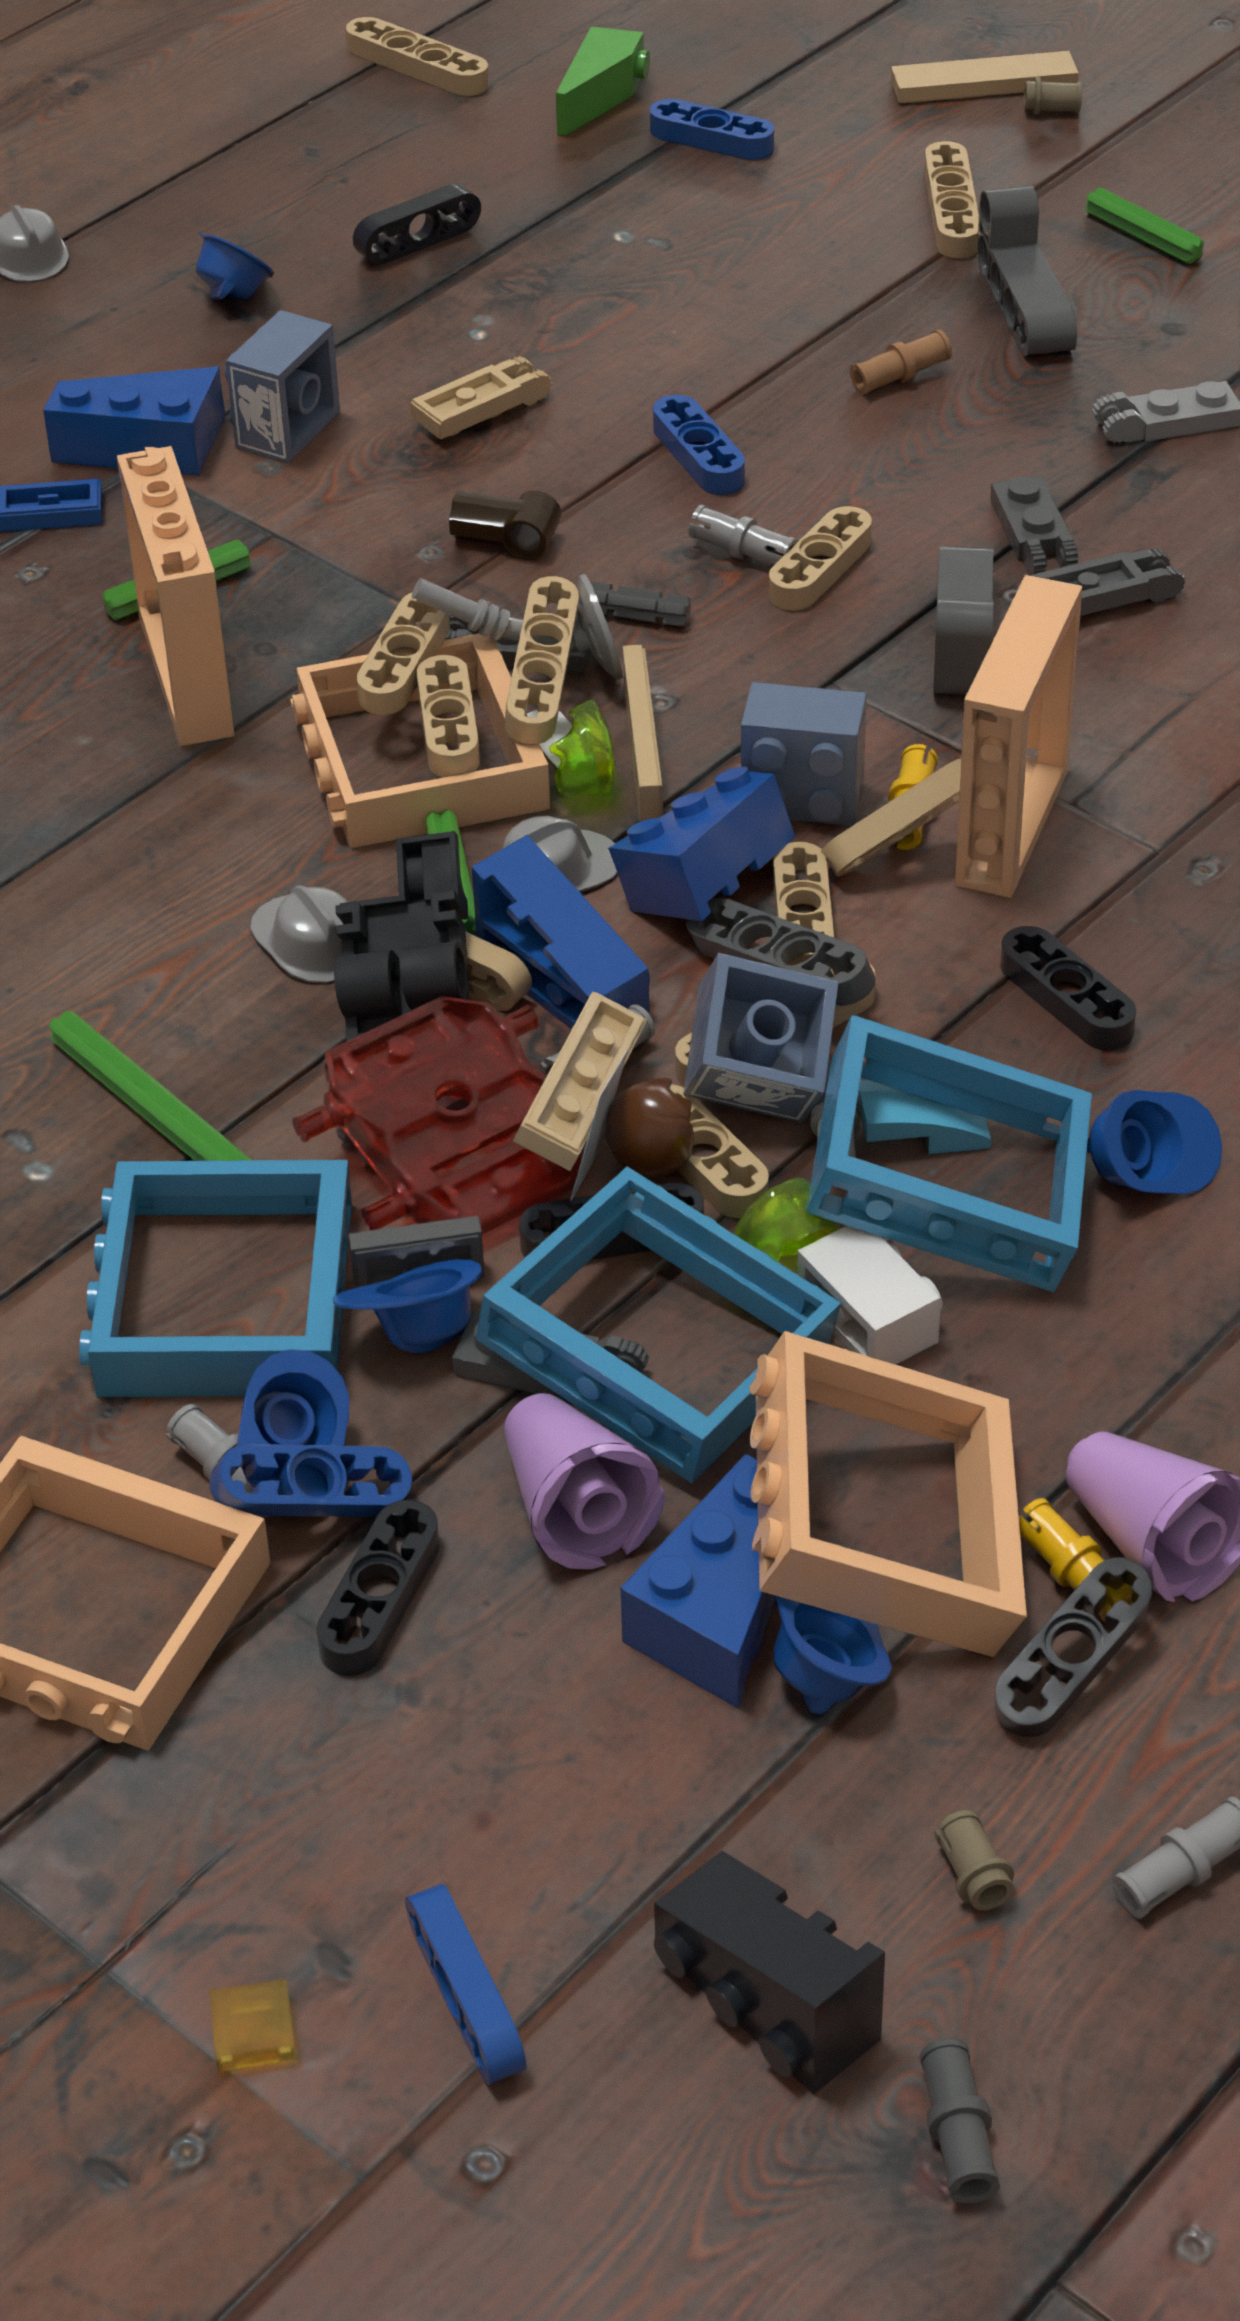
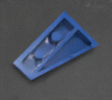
(123, 414)
(702, 845)
(555, 932)
(700, 1595)

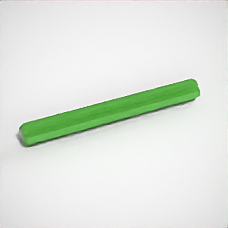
(141, 1091)

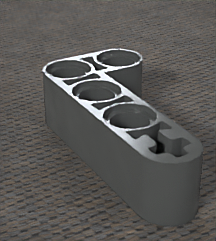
(1020, 274)
(962, 616)

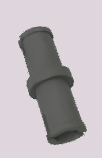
(959, 2121)

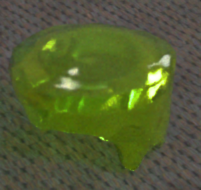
(585, 754)
(780, 1223)

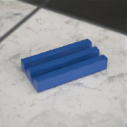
(51, 505)

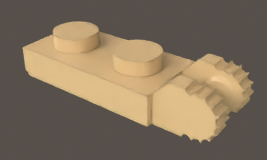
(480, 396)

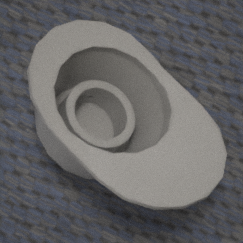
(30, 246)
(576, 852)
(301, 932)

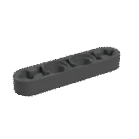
(786, 943)

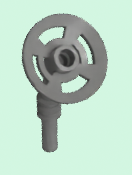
(589, 632)

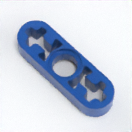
(712, 129)
(699, 460)
(336, 1463)
(465, 1984)

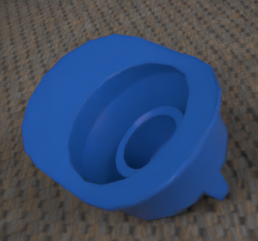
(230, 269)
(1156, 1143)
(421, 1305)
(295, 1402)
(827, 1654)

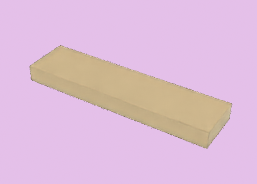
(979, 76)
(642, 733)
(569, 1096)

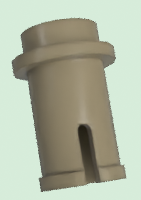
(1052, 96)
(981, 1874)

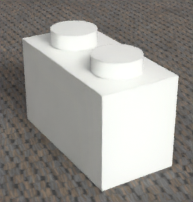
(883, 1301)

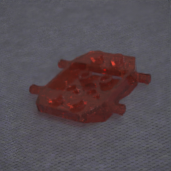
(386, 1101)

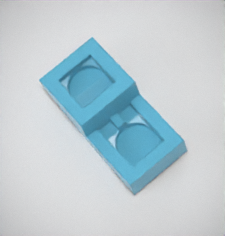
(901, 1115)

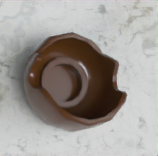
(650, 1128)

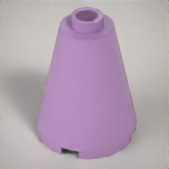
(580, 1483)
(1161, 1511)

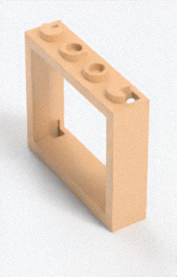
(176, 595)
(1031, 692)
(401, 811)
(153, 1516)
(792, 1565)

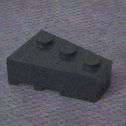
(772, 1970)

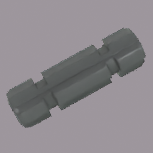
(643, 605)

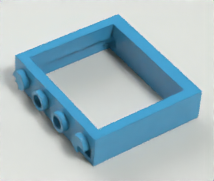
(212, 1188)
(931, 1214)
(602, 1383)

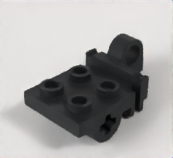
(405, 945)

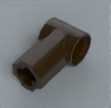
(518, 524)

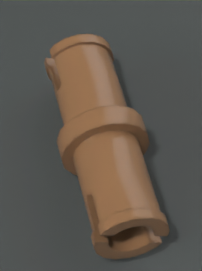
(900, 362)

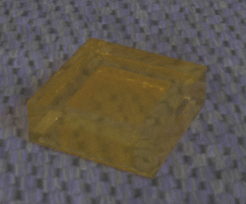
(252, 2025)

